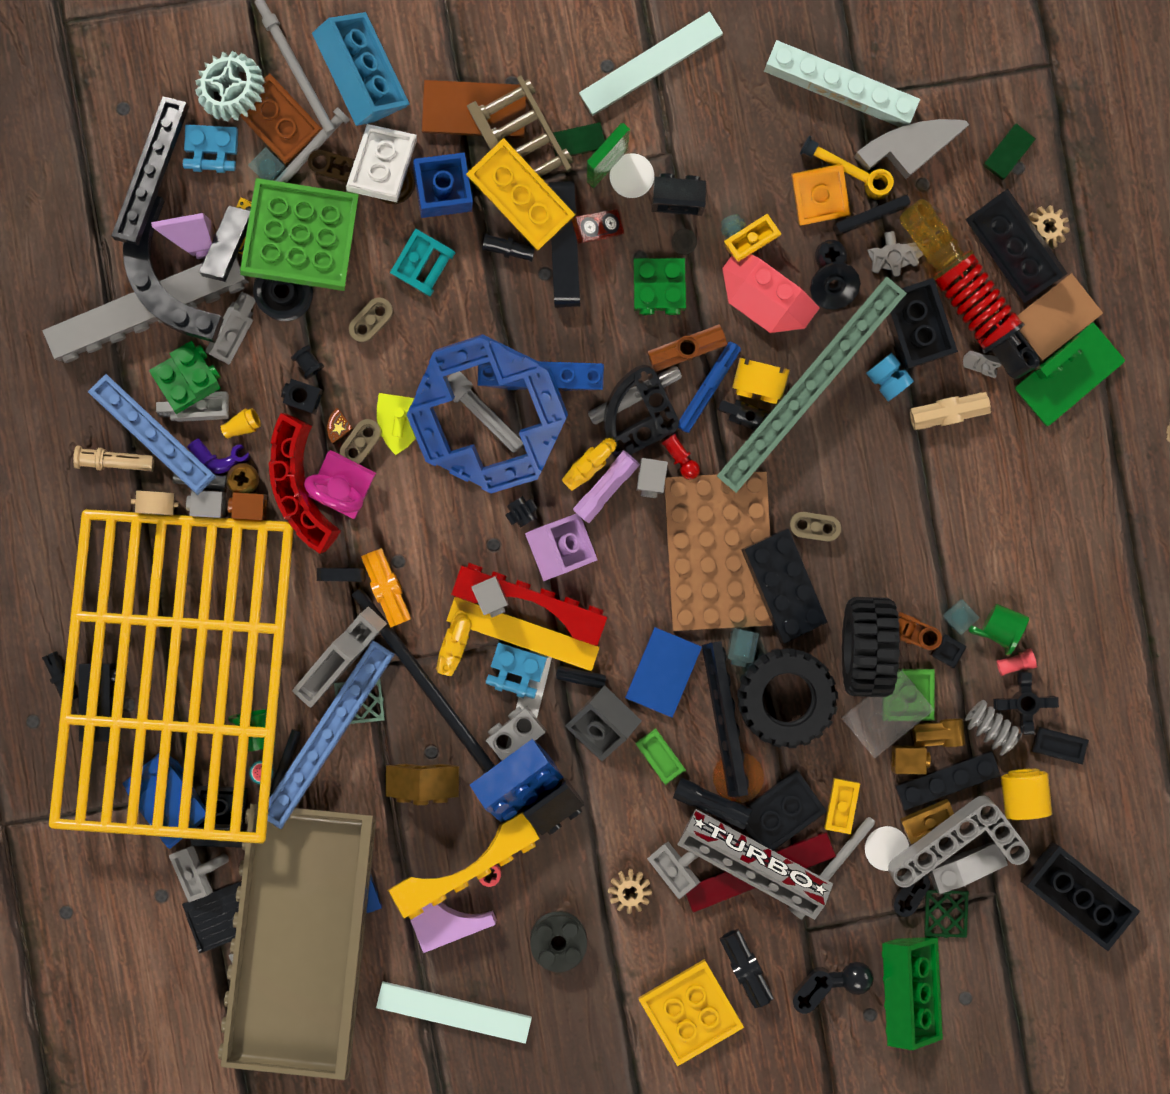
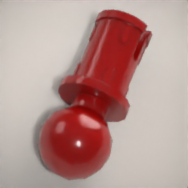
(689, 468)

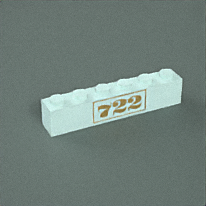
(841, 84)

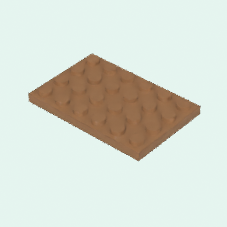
(705, 558)

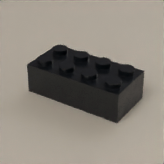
(1080, 896)

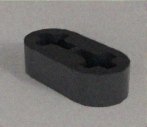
(341, 574)
(914, 900)

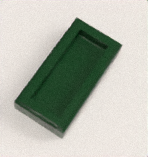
(580, 139)
(1009, 151)

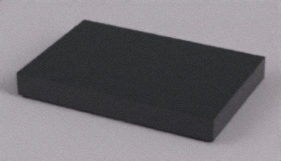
(783, 811)

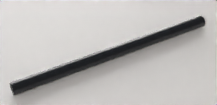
(427, 685)

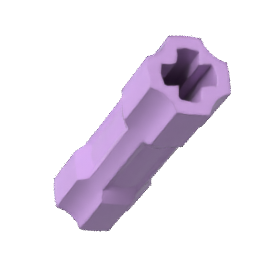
(595, 499)

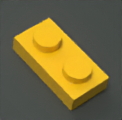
(842, 806)

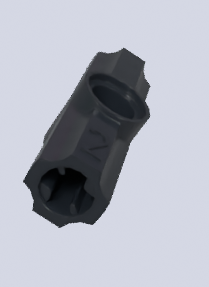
(746, 968)

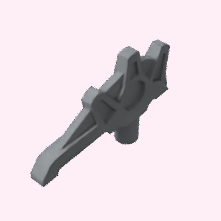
(894, 255)

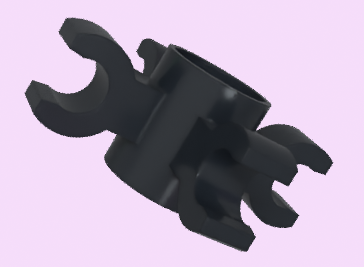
(1026, 716)

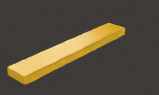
(527, 635)

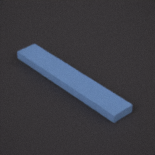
(152, 434)

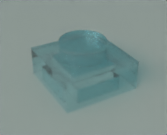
(266, 165)
(960, 616)

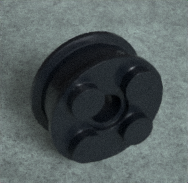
(285, 308)

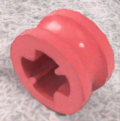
(494, 881)

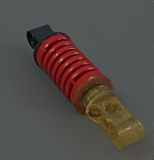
(961, 279)

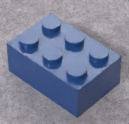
(516, 781)

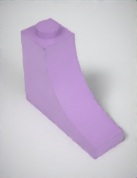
(443, 925)

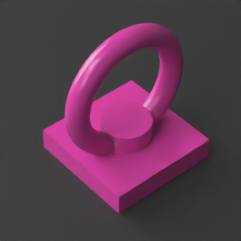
(340, 484)

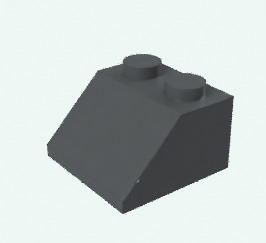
(603, 723)

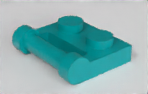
(414, 258)

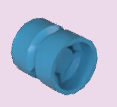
(889, 377)

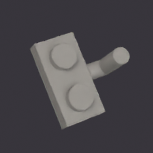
(674, 869)
(193, 873)

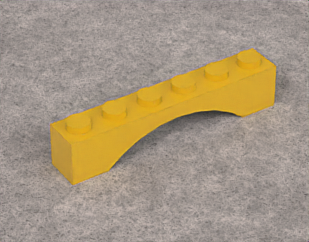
(510, 838)

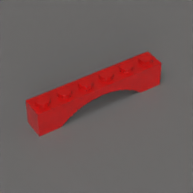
(581, 622)

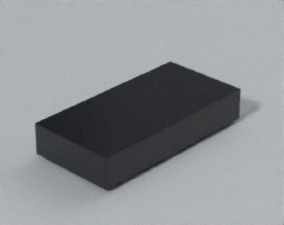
(1059, 745)

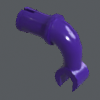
(211, 461)

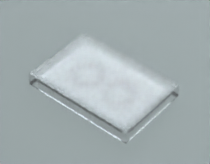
(884, 720)

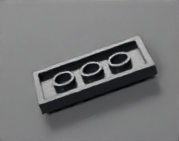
(1016, 246)
(784, 586)

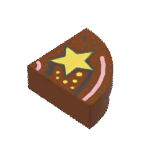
(337, 426)

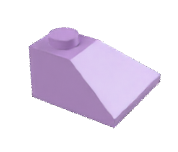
(190, 233)

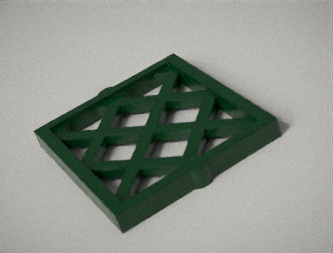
(927, 930)

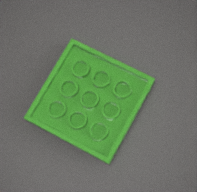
(299, 234)

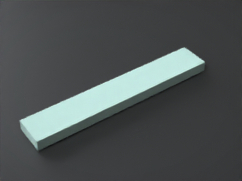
(651, 63)
(454, 1012)

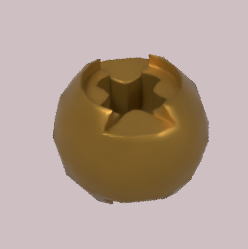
(238, 470)

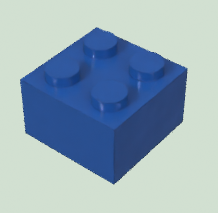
(442, 185)

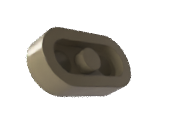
(369, 318)
(359, 441)
(814, 526)

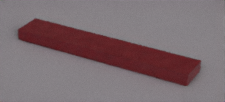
(725, 885)

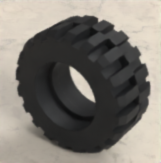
(870, 647)
(822, 697)

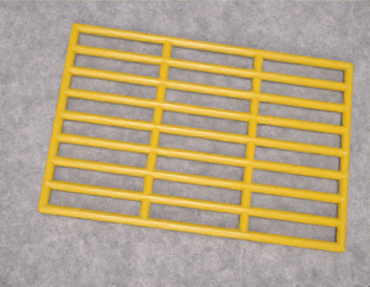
(167, 725)

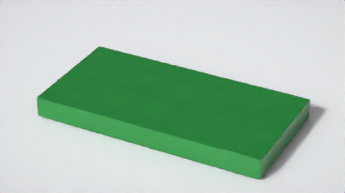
(607, 155)

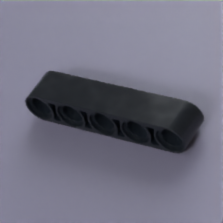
(565, 253)

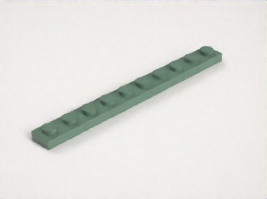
(811, 384)

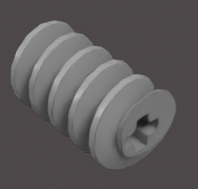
(993, 727)

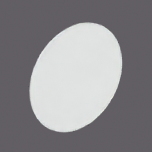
(632, 176)
(884, 846)

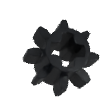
(521, 511)

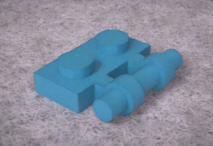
(212, 140)
(517, 662)

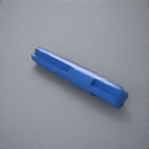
(709, 387)

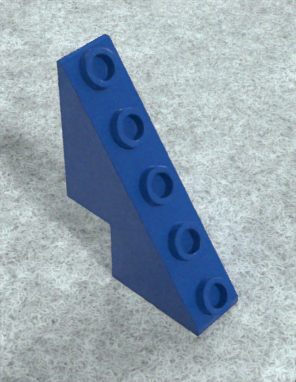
(566, 374)

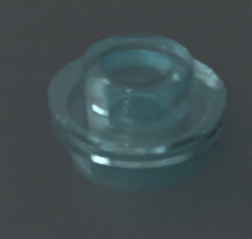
(732, 225)

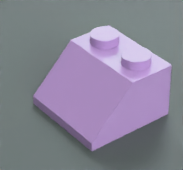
(561, 546)

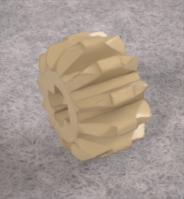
(1056, 224)
(628, 882)

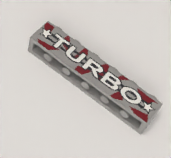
(755, 864)

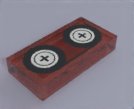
(597, 226)

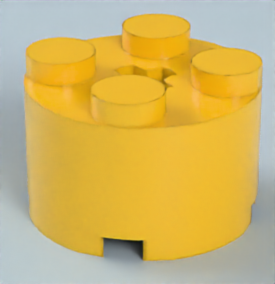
(760, 380)

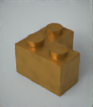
(422, 783)

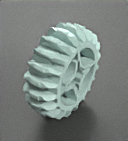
(224, 78)

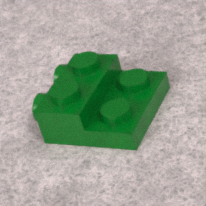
(659, 285)
(186, 377)

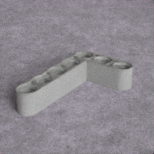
(958, 839)

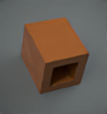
(248, 506)

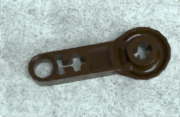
(406, 190)

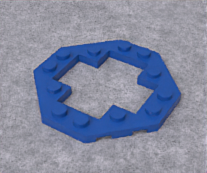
(508, 367)

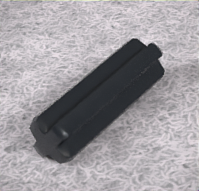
(580, 677)

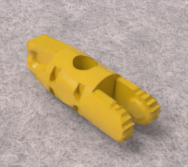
(587, 465)
(453, 644)

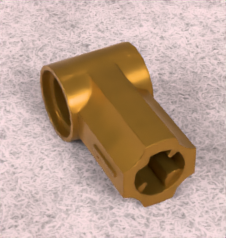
(945, 733)

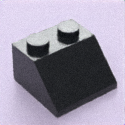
(679, 195)
(554, 807)
(223, 815)

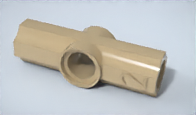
(950, 411)

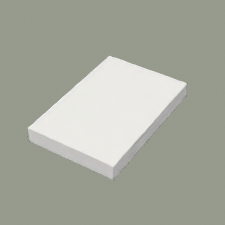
(381, 163)

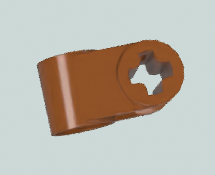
(915, 630)

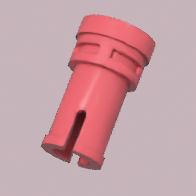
(1024, 660)

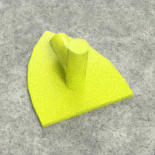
(394, 422)

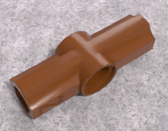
(703, 342)

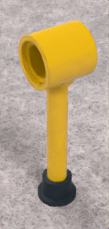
(812, 148)

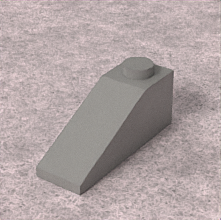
(967, 867)

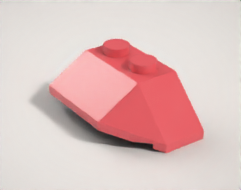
(767, 295)

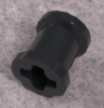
(307, 362)

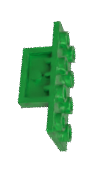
(1069, 374)

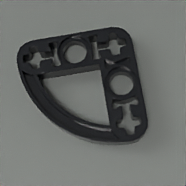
(652, 422)

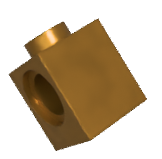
(909, 759)

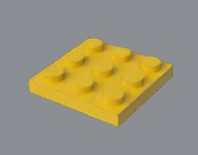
(691, 1012)

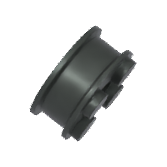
(558, 958)

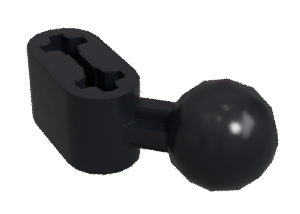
(855, 978)

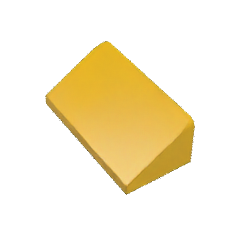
(752, 238)

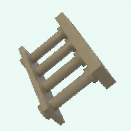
(493, 137)

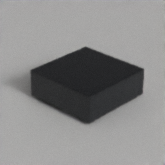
(949, 651)

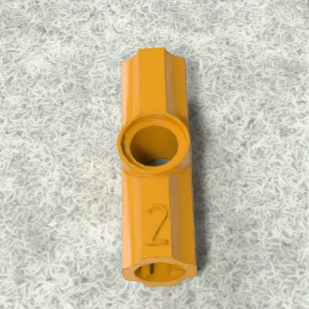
(386, 587)

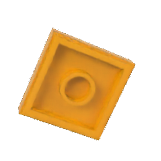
(820, 194)

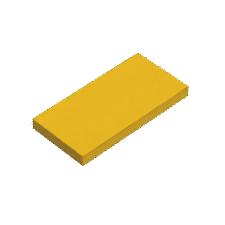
(520, 194)

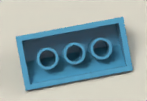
(360, 67)

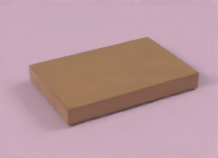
(1058, 316)

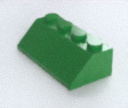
(912, 992)

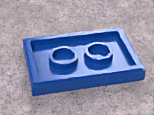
(663, 672)

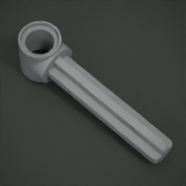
(462, 391)

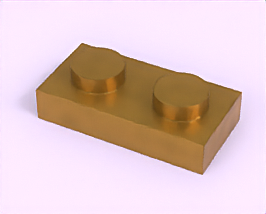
(925, 820)

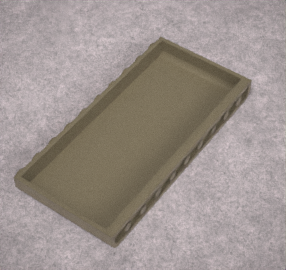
(298, 945)

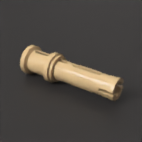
(101, 459)

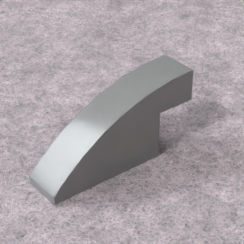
(910, 145)
(339, 657)

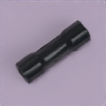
(695, 795)

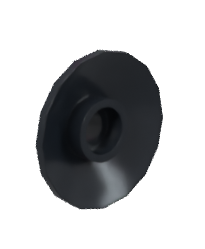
(837, 294)

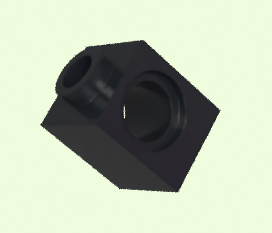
(313, 396)

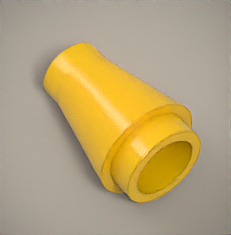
(242, 423)

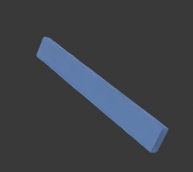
(328, 733)

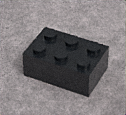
(921, 326)

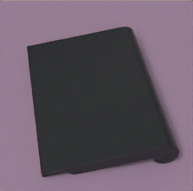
(213, 917)

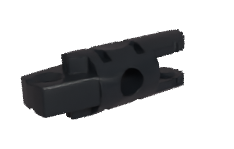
(739, 410)

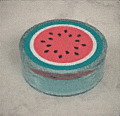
(255, 772)

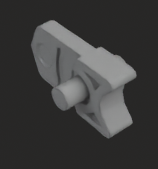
(981, 363)

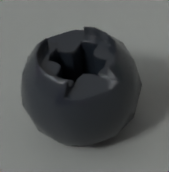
(835, 247)

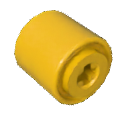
(1026, 794)

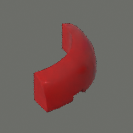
(288, 487)

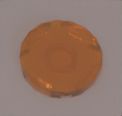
(753, 771)

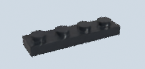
(947, 780)

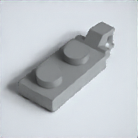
(233, 329)
(210, 408)

